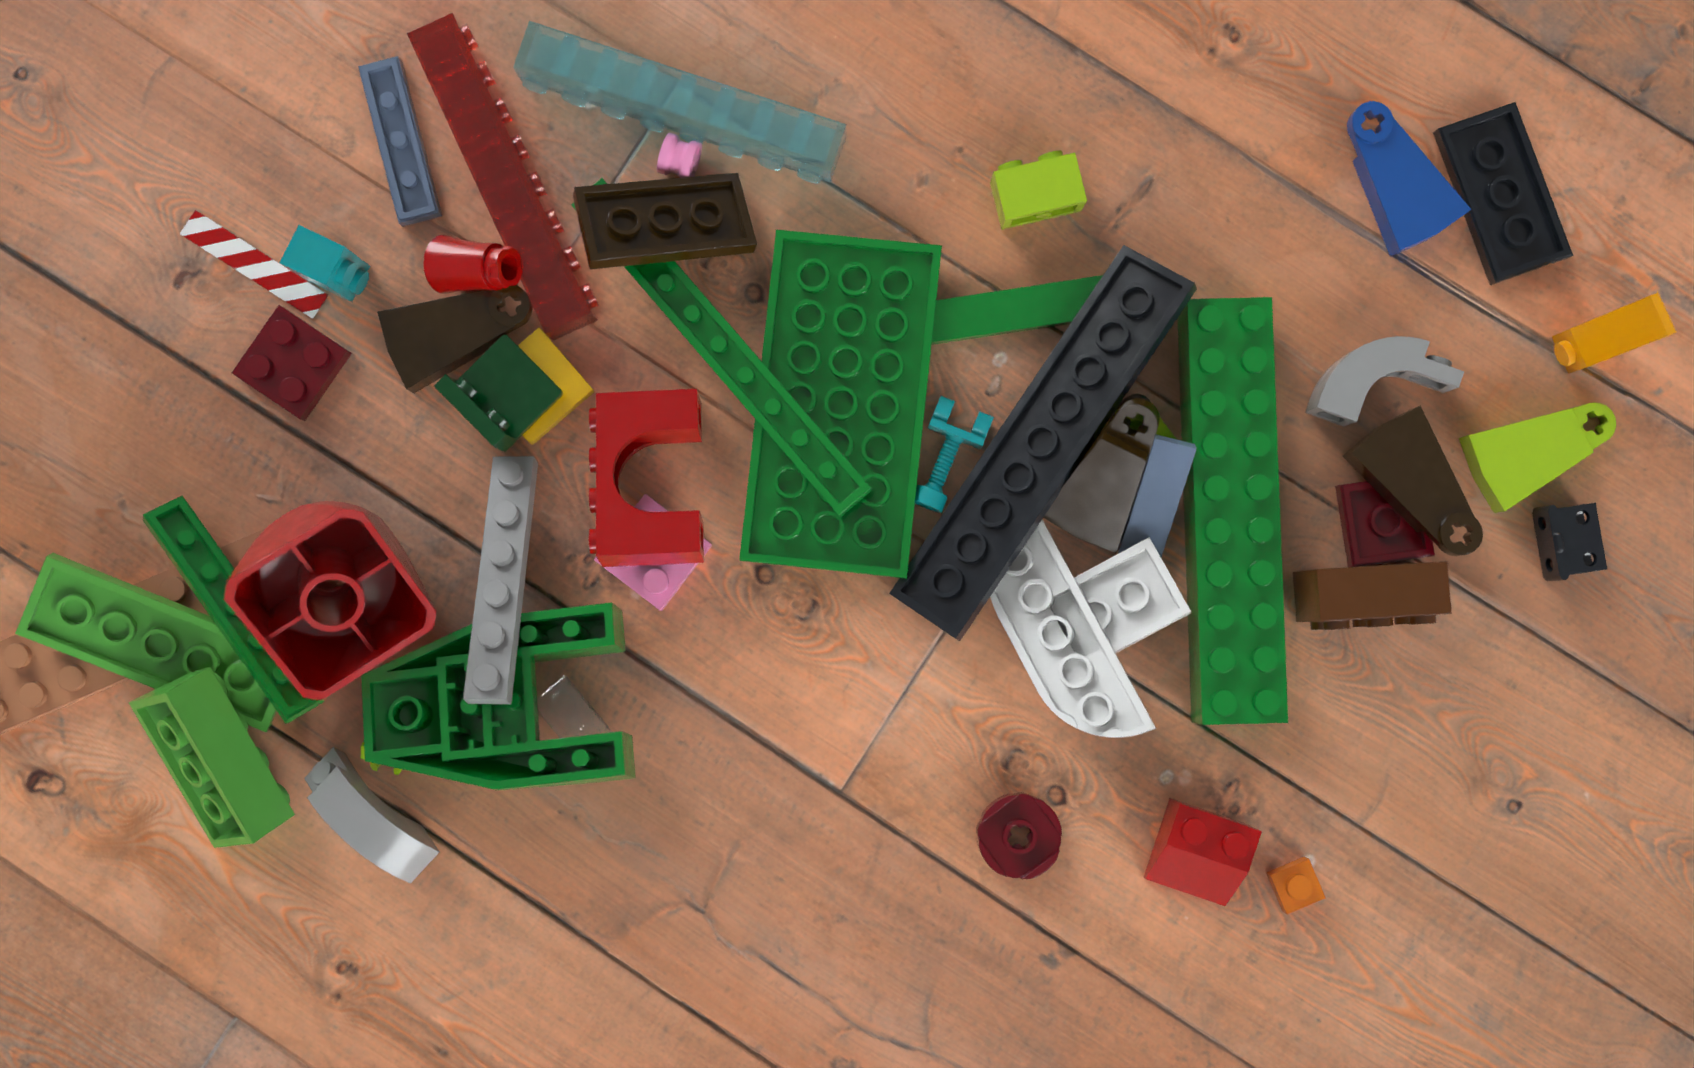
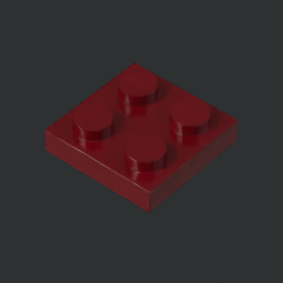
(291, 363)

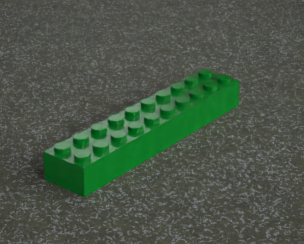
(1232, 512)

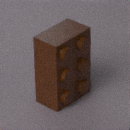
(1372, 595)

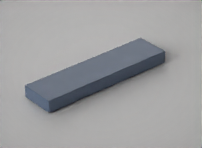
(400, 141)

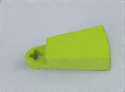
(1528, 454)

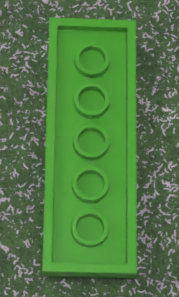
(134, 633)

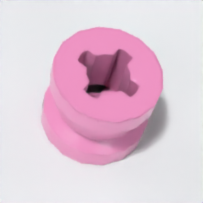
(679, 156)

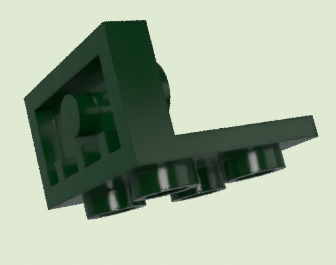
(501, 393)

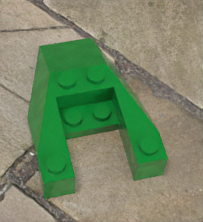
(424, 726)

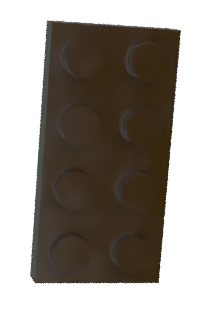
(663, 220)

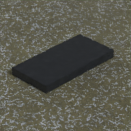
(1505, 188)

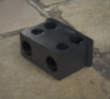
(1568, 540)

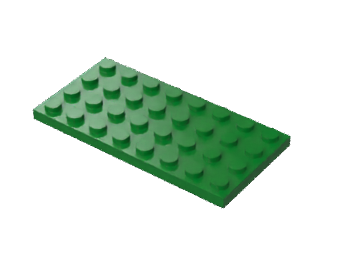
(855, 352)

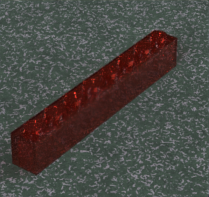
(502, 175)

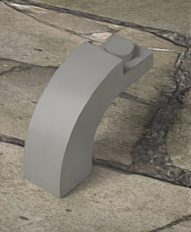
(1346, 382)
(366, 821)

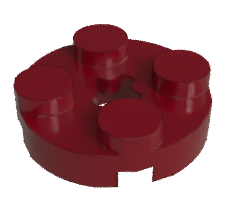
(1043, 838)

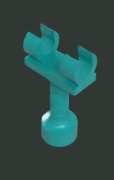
(931, 494)

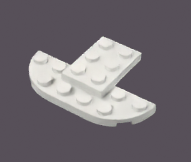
(1076, 625)

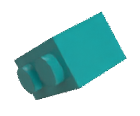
(326, 264)

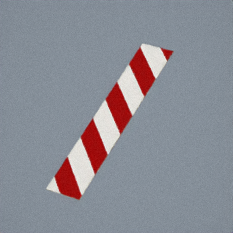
(254, 264)

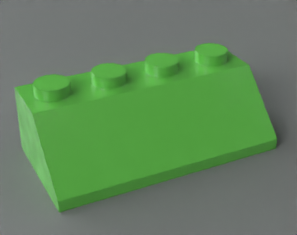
(213, 758)

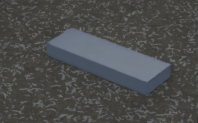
(1158, 493)

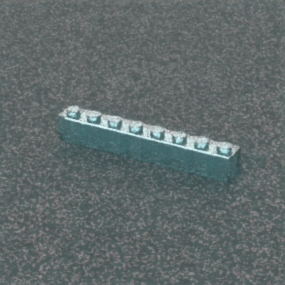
(680, 103)

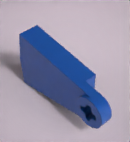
(1400, 182)

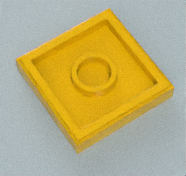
(563, 374)

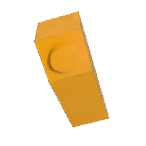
(1613, 333)

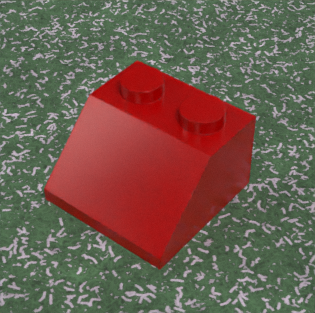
(1201, 852)

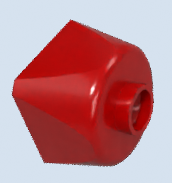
(336, 633)

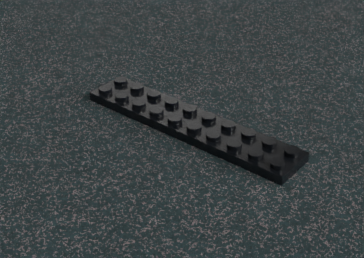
(1043, 441)

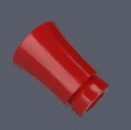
(470, 265)

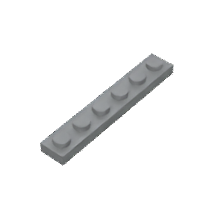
(501, 581)

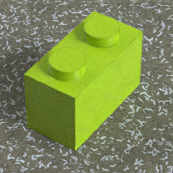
(1037, 189)

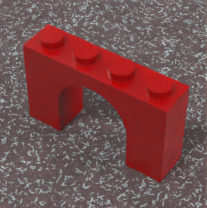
(623, 427)

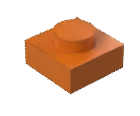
(1295, 885)

